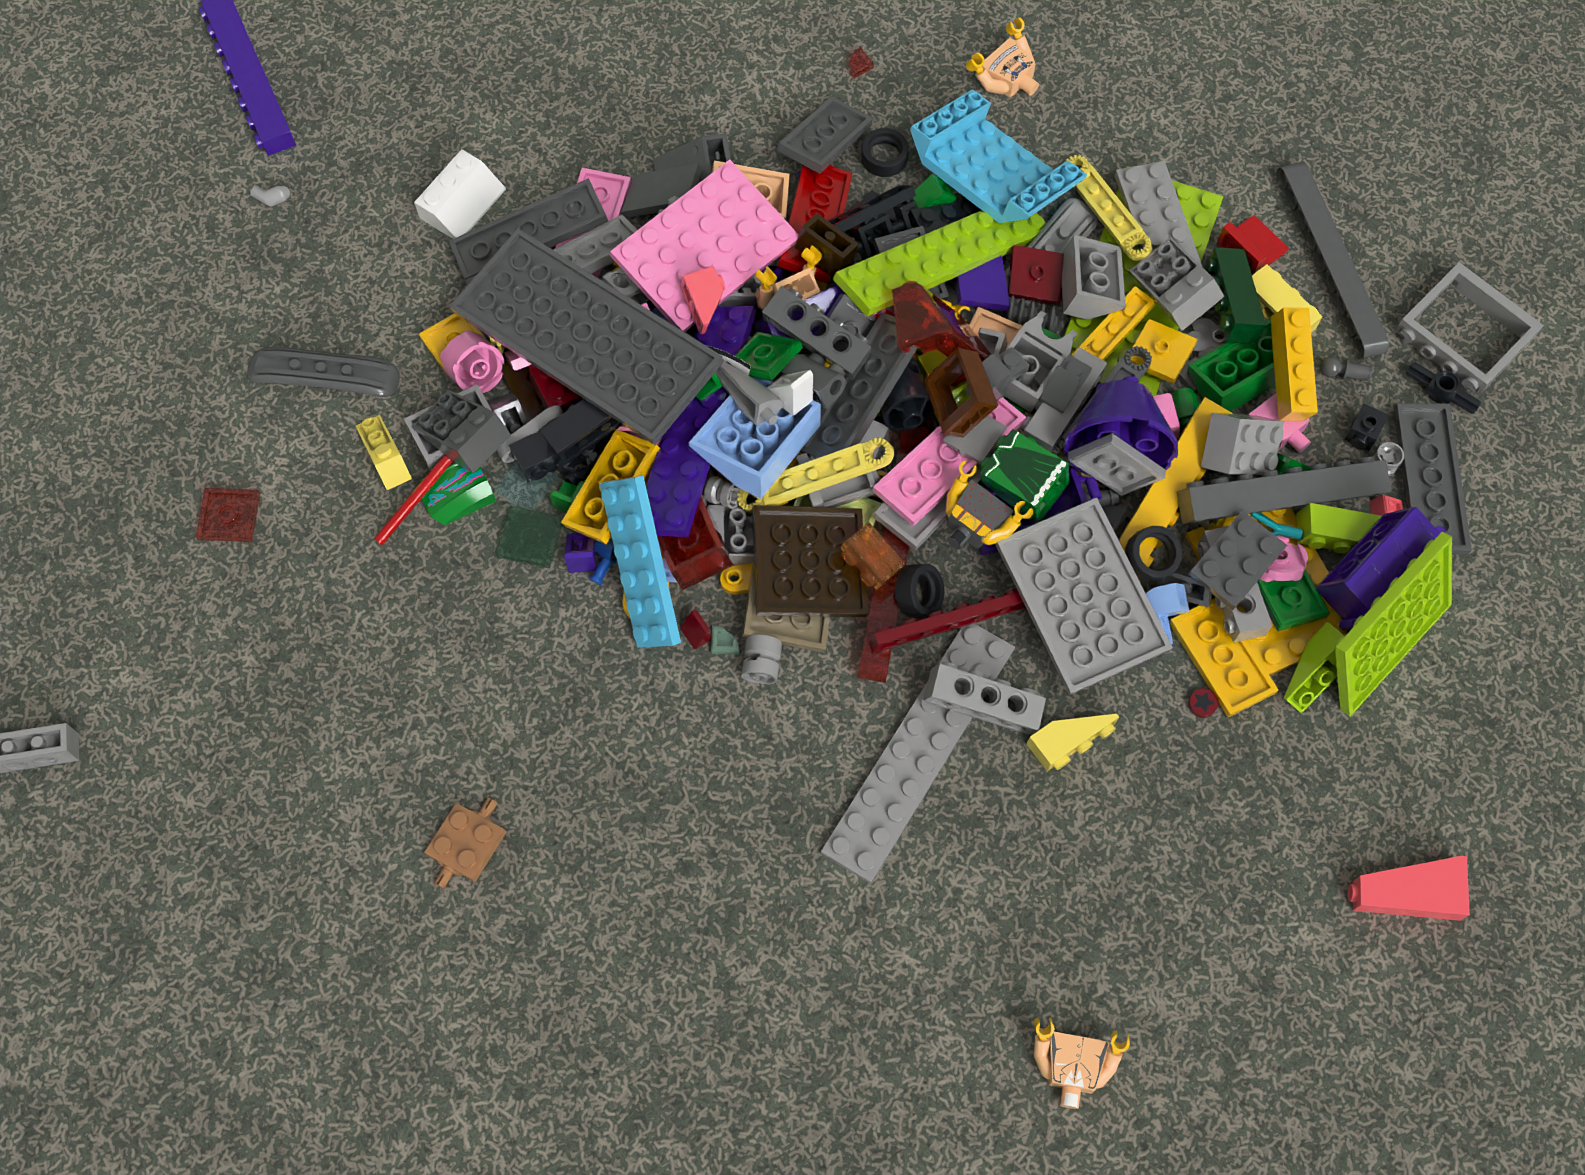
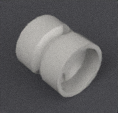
(763, 667)

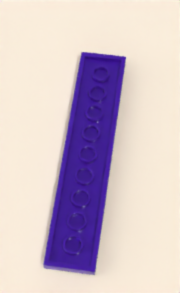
(678, 469)

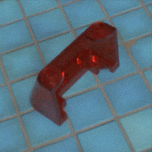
(932, 324)

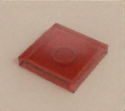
(228, 515)

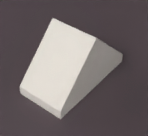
(794, 390)

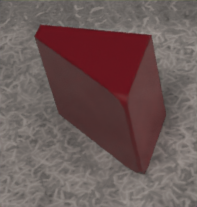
(696, 630)

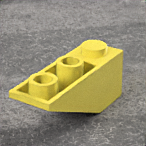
(383, 452)
(1062, 738)

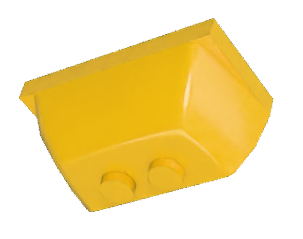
(621, 459)

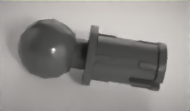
(1332, 366)

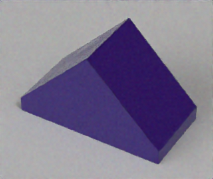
(580, 553)

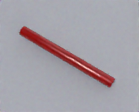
(413, 499)

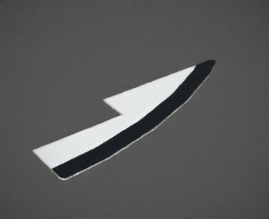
(736, 362)

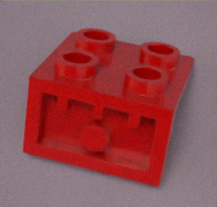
(1256, 239)

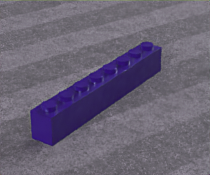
(248, 76)

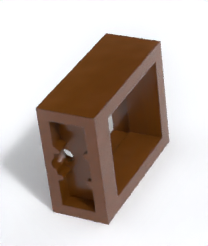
(962, 419)

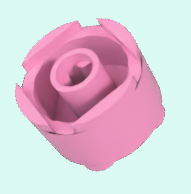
(472, 361)

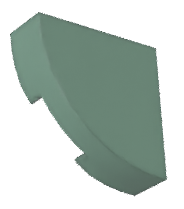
(723, 641)

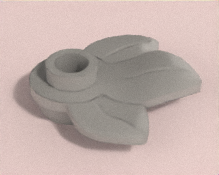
(1205, 333)

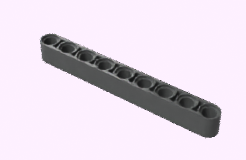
(1333, 259)

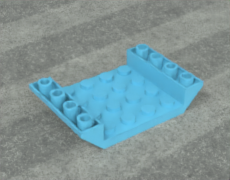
(988, 163)

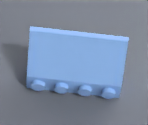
(751, 453)

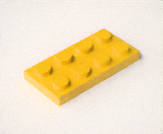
(1227, 667)

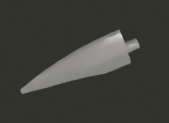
(749, 395)

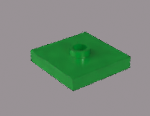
(768, 354)
(1292, 602)

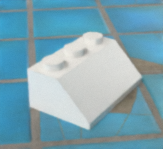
(459, 195)

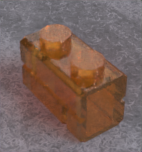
(872, 556)

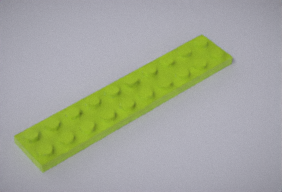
(934, 258)

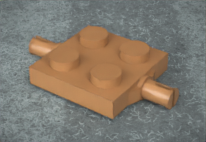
(465, 842)

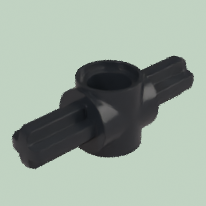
(1447, 380)

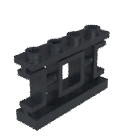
(870, 214)

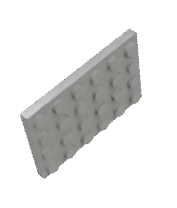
(1083, 596)

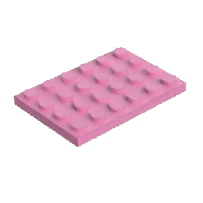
(713, 224)

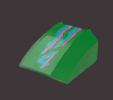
(457, 494)

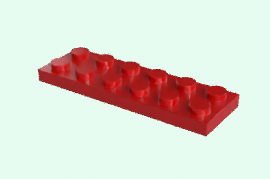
(814, 194)

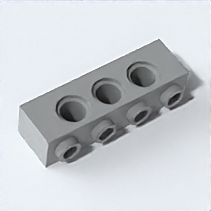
(1238, 624)
(942, 693)
(38, 747)

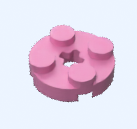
(1289, 565)

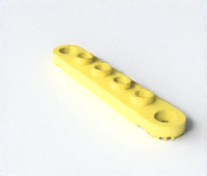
(1111, 211)
(822, 473)

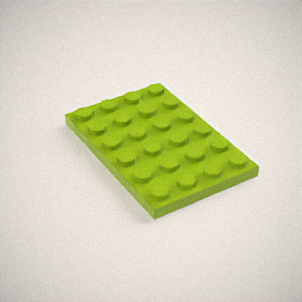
(1394, 623)

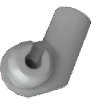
(272, 196)

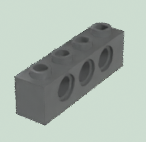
(790, 300)

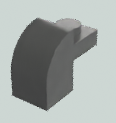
(1003, 370)

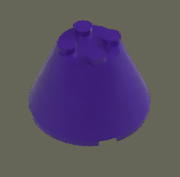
(1130, 414)

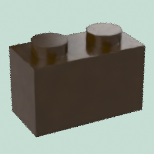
(834, 245)

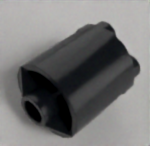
(908, 402)

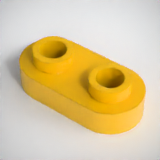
(741, 586)

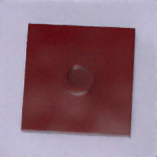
(1035, 274)

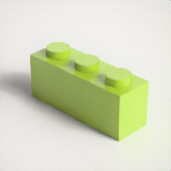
(1333, 527)

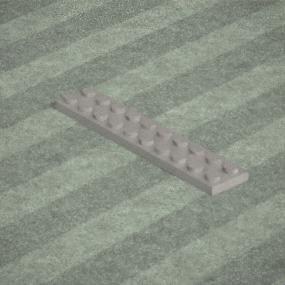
(910, 763)

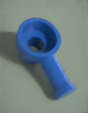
(605, 552)

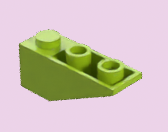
(1315, 668)

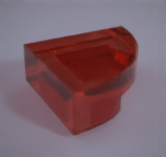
(860, 63)

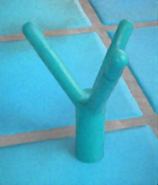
(1279, 529)

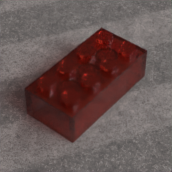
(700, 554)

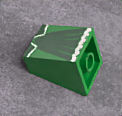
(1025, 473)

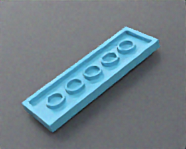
(640, 562)

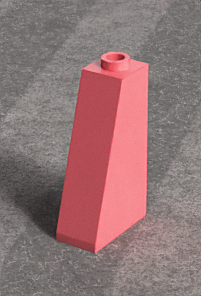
(1419, 890)

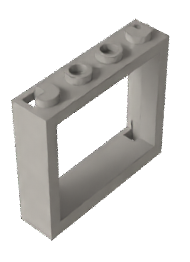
(1491, 302)

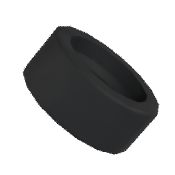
(884, 168)
(1171, 543)
(906, 590)

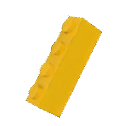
(1293, 364)

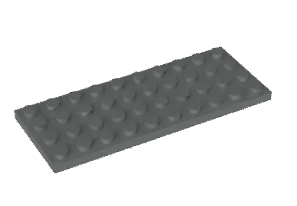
(587, 335)

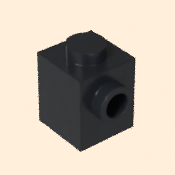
(1366, 427)

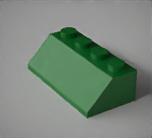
(1236, 371)

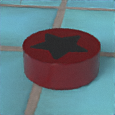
(1203, 703)

